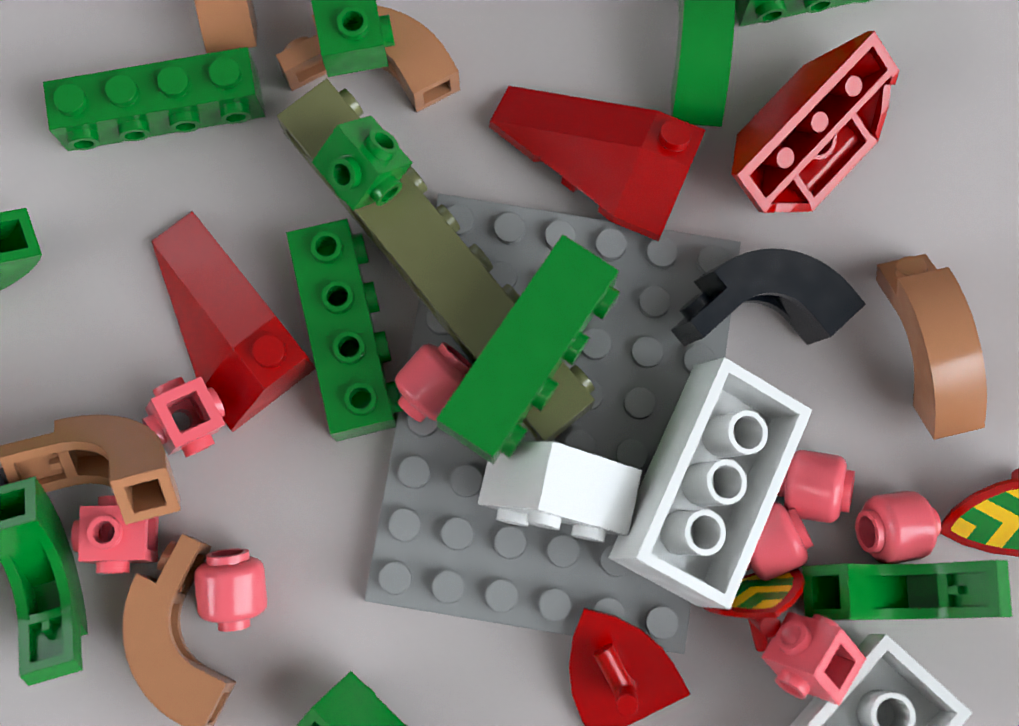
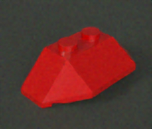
(816, 127)

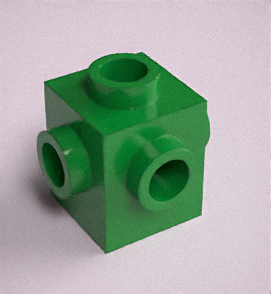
(362, 163)

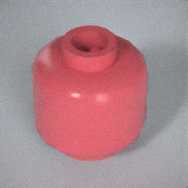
(430, 380)
(818, 486)
(898, 527)
(781, 544)
(230, 588)

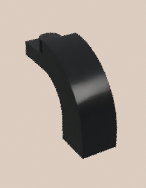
(790, 282)

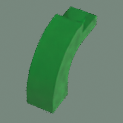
(42, 583)
(908, 591)

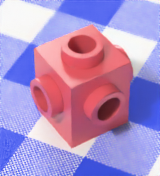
(194, 400)
(109, 543)
(813, 658)

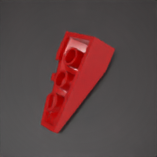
(612, 152)
(226, 324)

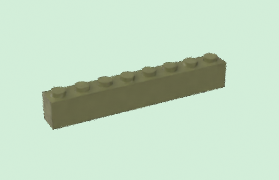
(433, 258)

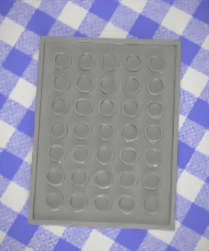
(453, 555)

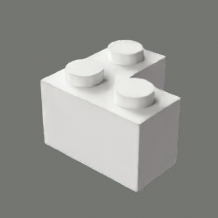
(558, 485)

